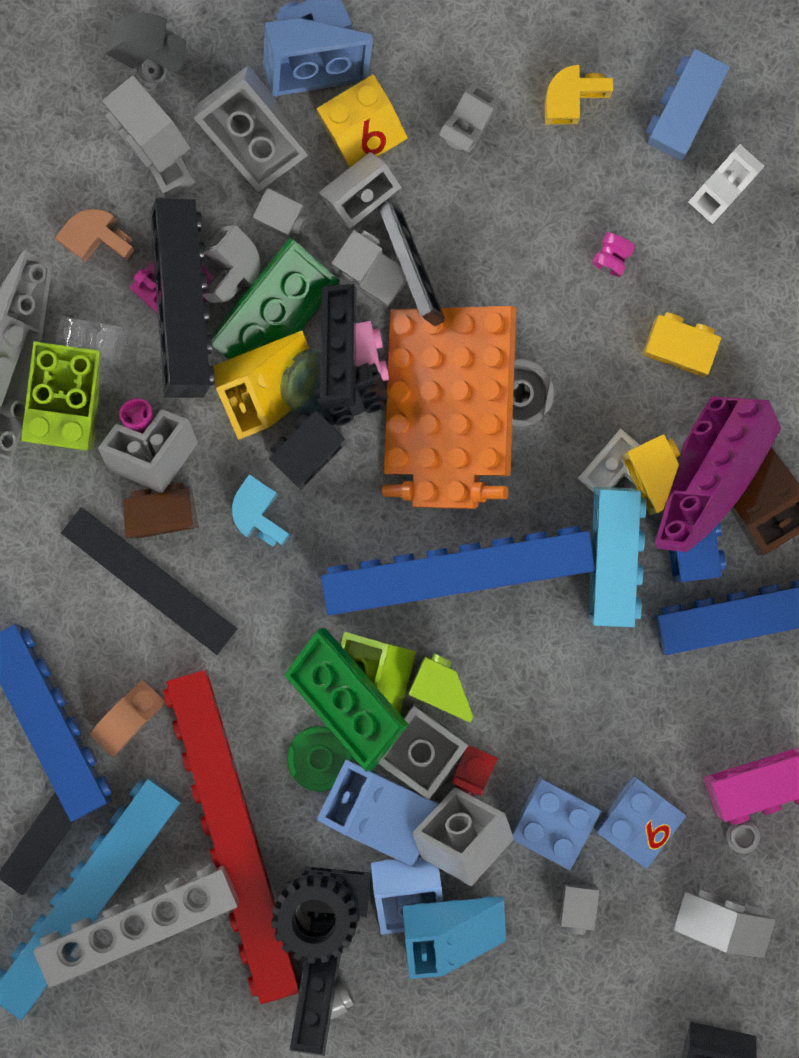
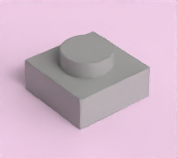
(173, 178)

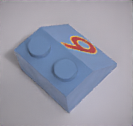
(639, 822)

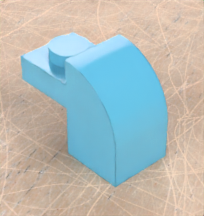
(249, 510)

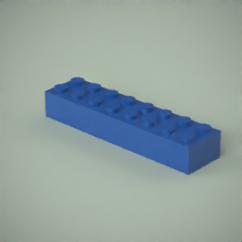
(459, 572)

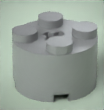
(539, 391)

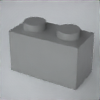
(360, 190)

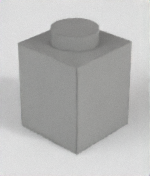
(279, 214)
(578, 907)

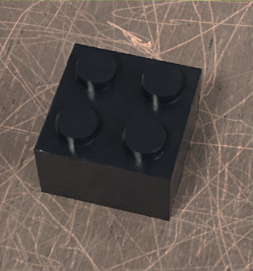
(307, 449)

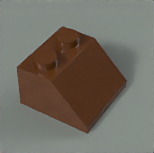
(159, 512)

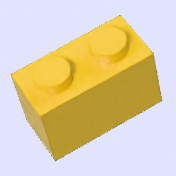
(682, 344)

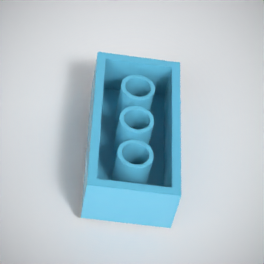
(615, 555)

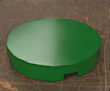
(313, 769)

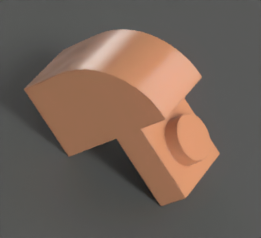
(88, 229)
(127, 718)

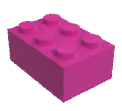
(755, 787)

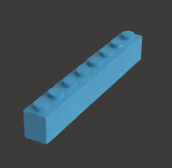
(91, 889)

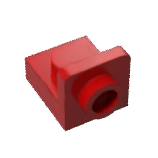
(473, 771)

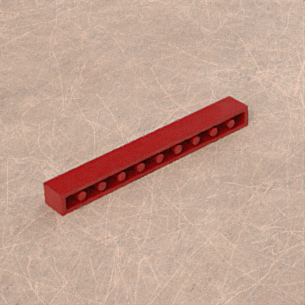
(232, 833)

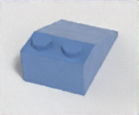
(313, 56)

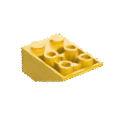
(252, 384)

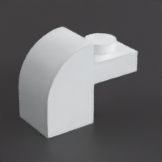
(726, 184)

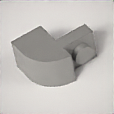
(470, 118)
(237, 260)

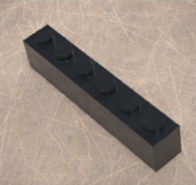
(180, 298)

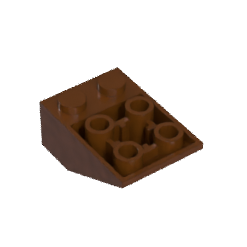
(769, 506)

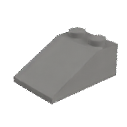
(251, 129)

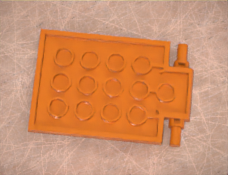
(450, 405)

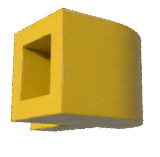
(567, 88)

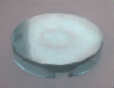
(300, 380)

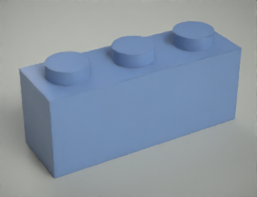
(686, 104)

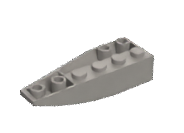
(21, 322)

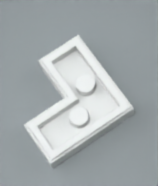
(608, 465)

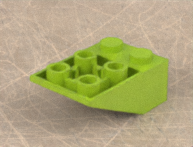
(62, 396)

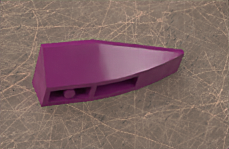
(716, 468)

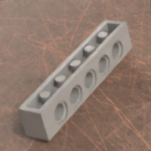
(60, 967)

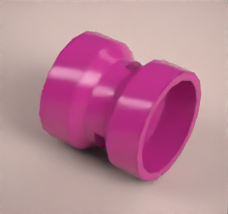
(614, 254)
(136, 414)

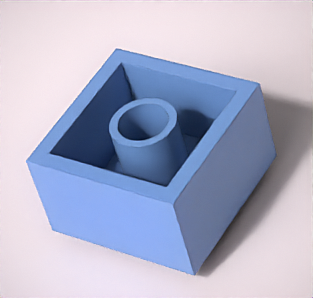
(555, 823)

